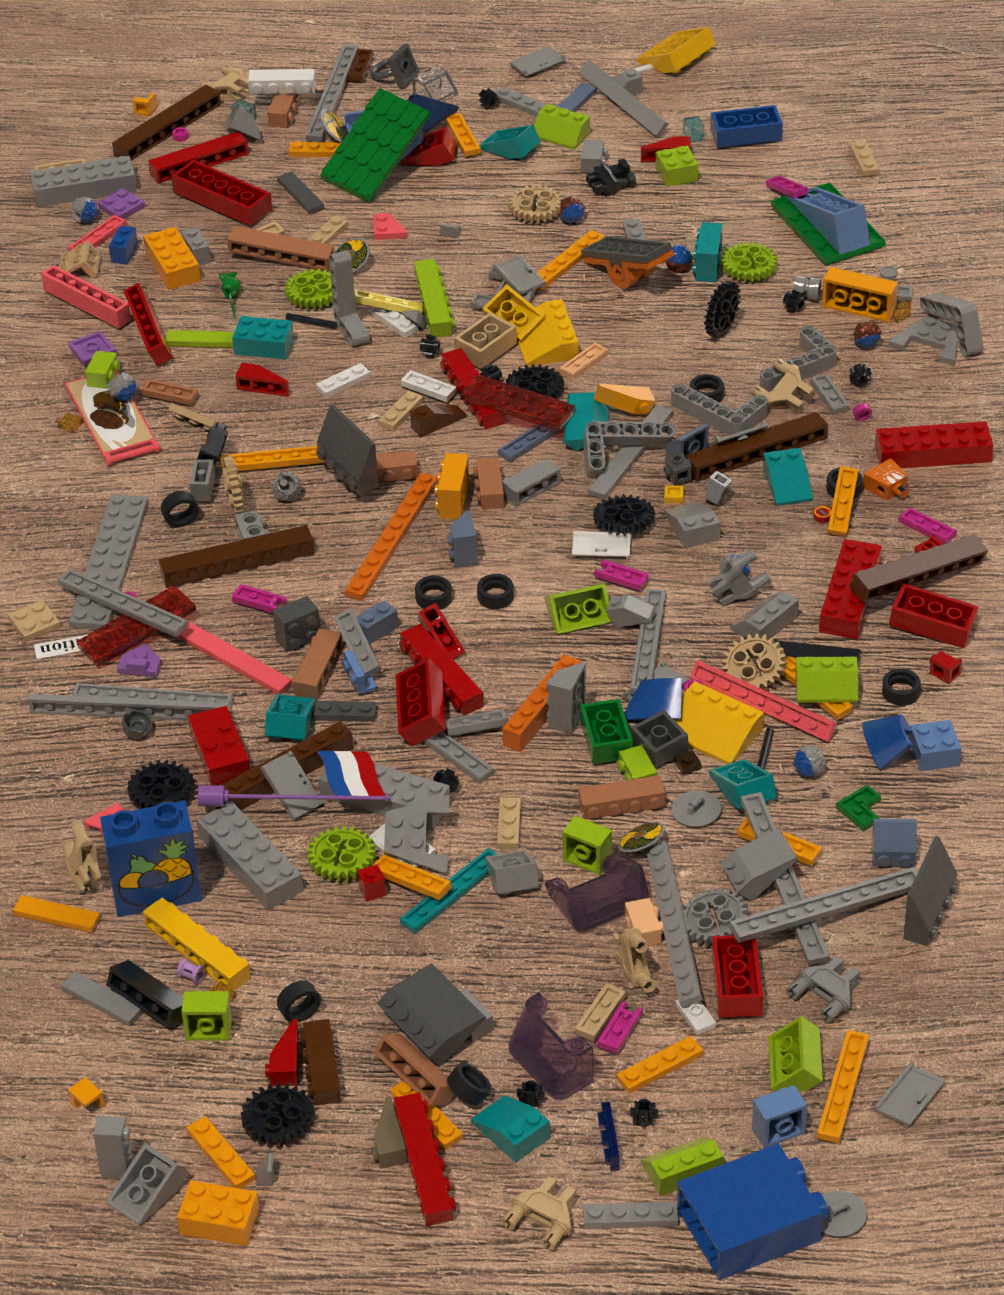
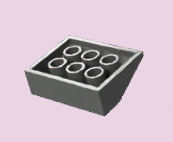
(348, 451)
(930, 895)
(432, 1012)

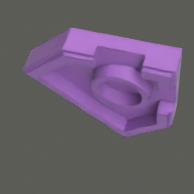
(140, 661)

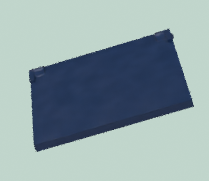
(438, 110)

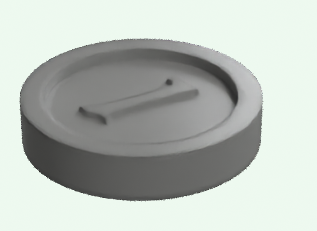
(888, 272)

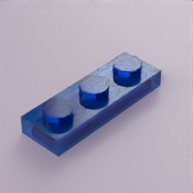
(608, 1136)

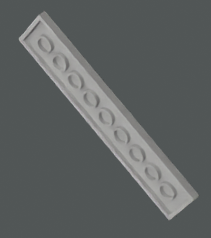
(110, 557)

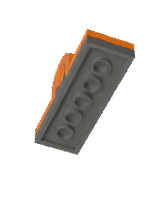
(627, 258)

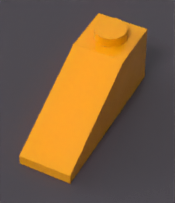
(626, 398)

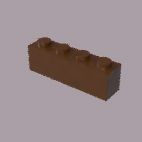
(321, 1062)

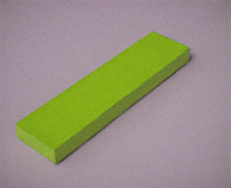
(199, 338)

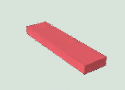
(101, 233)

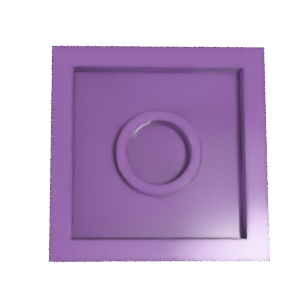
(121, 204)
(86, 346)

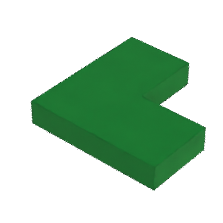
(857, 807)

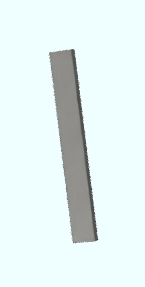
(623, 98)
(625, 458)
(123, 603)
(648, 640)
(147, 693)

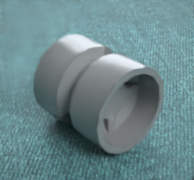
(808, 287)

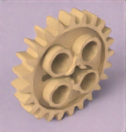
(523, 203)
(233, 485)
(771, 655)

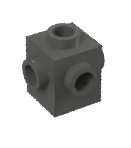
(678, 468)

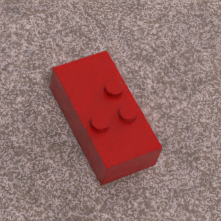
(933, 615)
(420, 702)
(218, 745)
(737, 977)

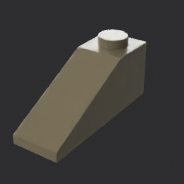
(388, 1139)

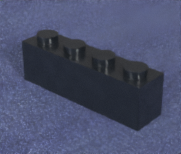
(146, 993)

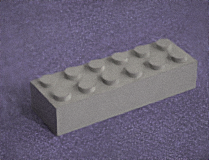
(81, 180)
(402, 789)
(250, 855)

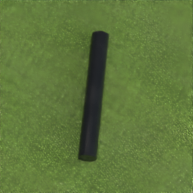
(309, 320)
(765, 748)

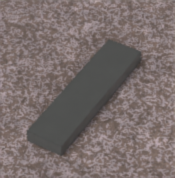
(300, 192)

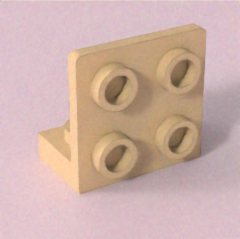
(81, 256)

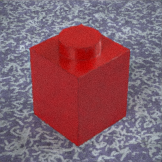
(371, 882)

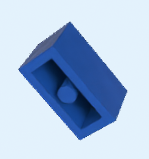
(123, 245)

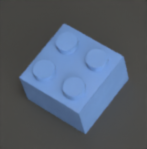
(935, 745)
(779, 1116)

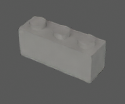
(531, 482)
(113, 1146)

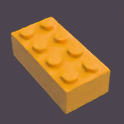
(171, 258)
(859, 294)

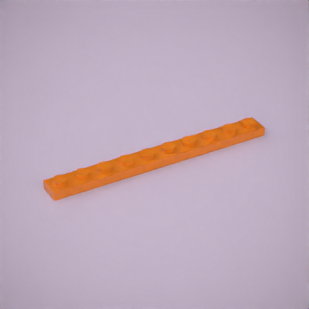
(391, 536)

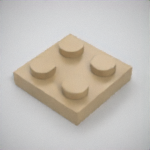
(34, 620)

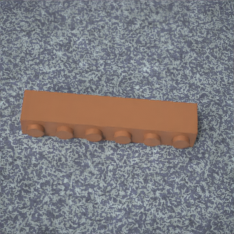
(280, 248)

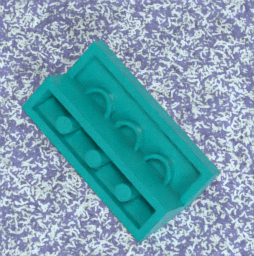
(586, 411)

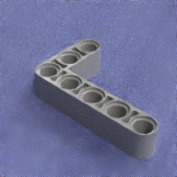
(344, 299)
(965, 318)
(819, 357)
(717, 414)
(620, 437)

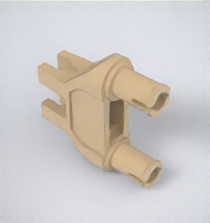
(231, 84)
(787, 389)
(81, 858)
(633, 958)
(545, 1209)

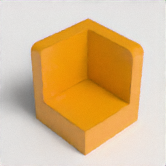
(145, 106)
(85, 1093)

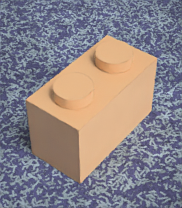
(644, 916)

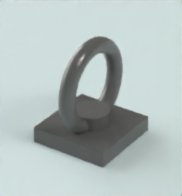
(402, 67)

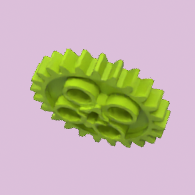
(749, 261)
(309, 289)
(326, 850)

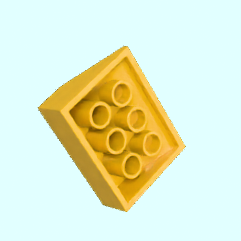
(678, 50)
(552, 338)
(718, 723)

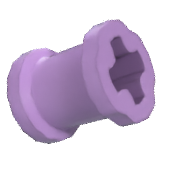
(191, 971)

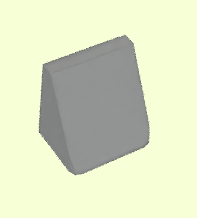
(449, 230)
(417, 317)
(266, 1171)

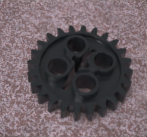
(722, 309)
(538, 379)
(624, 515)
(160, 784)
(266, 1125)

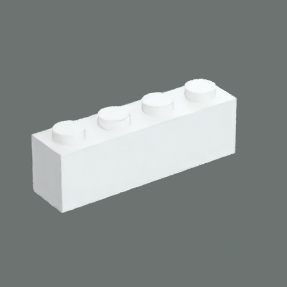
(282, 81)

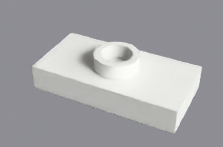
(697, 1017)

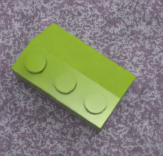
(562, 126)
(578, 608)
(826, 679)
(795, 1056)
(681, 1162)

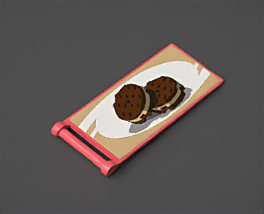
(112, 422)

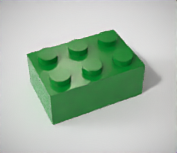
(605, 730)

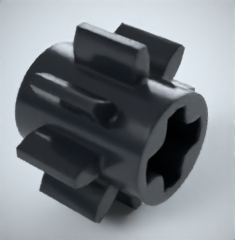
(488, 97)
(793, 301)
(430, 345)
(491, 372)
(860, 374)
(447, 777)
(531, 1093)
(644, 1113)

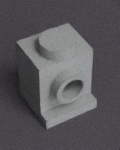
(717, 487)

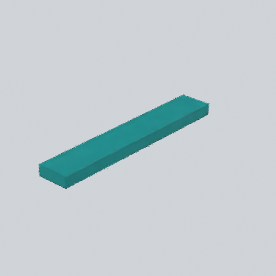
(461, 884)

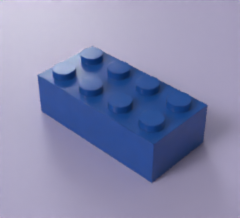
(746, 126)

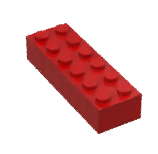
(222, 192)
(935, 444)
(842, 609)

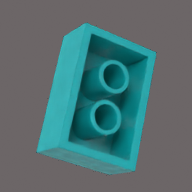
(708, 252)
(263, 337)

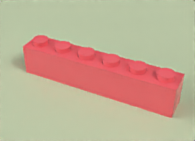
(86, 296)

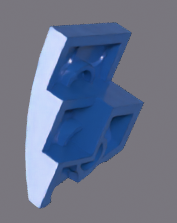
(655, 696)
(887, 739)

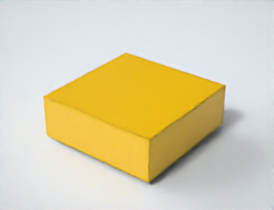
(673, 494)

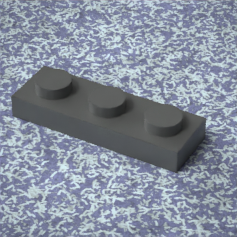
(345, 711)

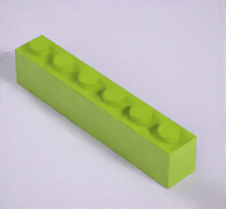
(433, 298)

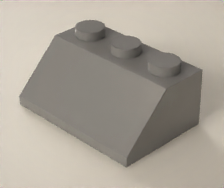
(768, 616)
(565, 696)

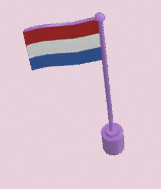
(347, 772)

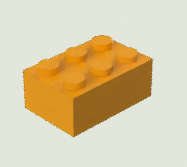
(452, 486)
(218, 1213)

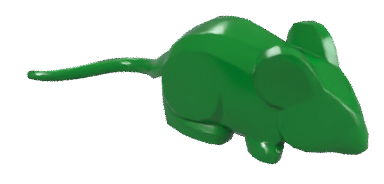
(230, 286)

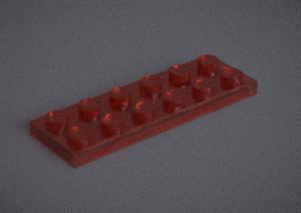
(518, 402)
(127, 632)

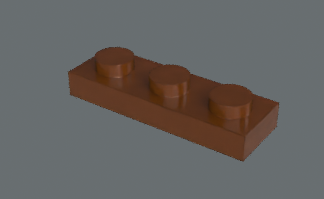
(360, 65)

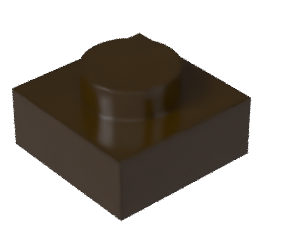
(687, 762)

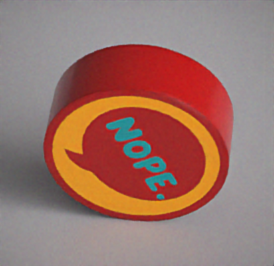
(822, 514)

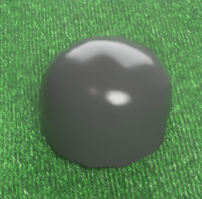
(136, 724)

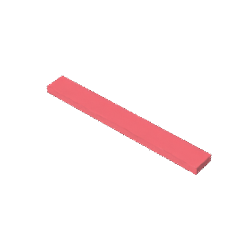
(235, 659)
(764, 701)

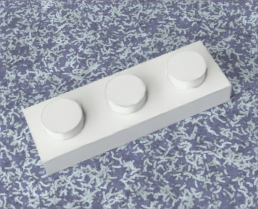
(395, 321)
(343, 380)
(428, 386)

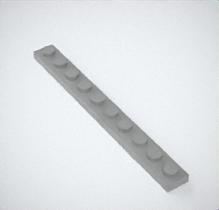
(331, 92)
(117, 706)
(787, 883)
(822, 905)
(674, 924)

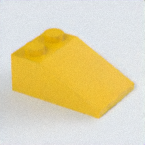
(515, 310)

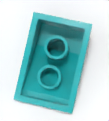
(512, 142)
(787, 476)
(289, 717)
(743, 779)
(513, 1126)

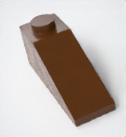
(434, 417)

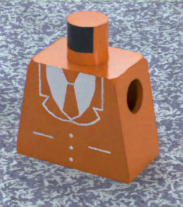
(886, 480)

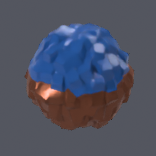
(571, 210)
(681, 259)
(867, 334)

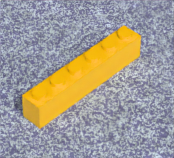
(196, 943)

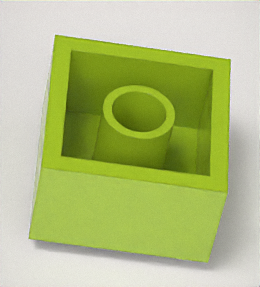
(676, 166)
(586, 844)
(206, 1015)

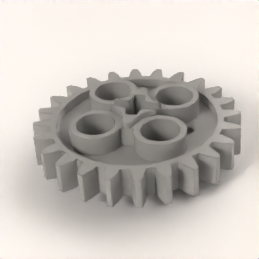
(699, 920)

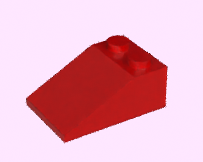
(434, 150)

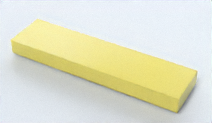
(386, 302)

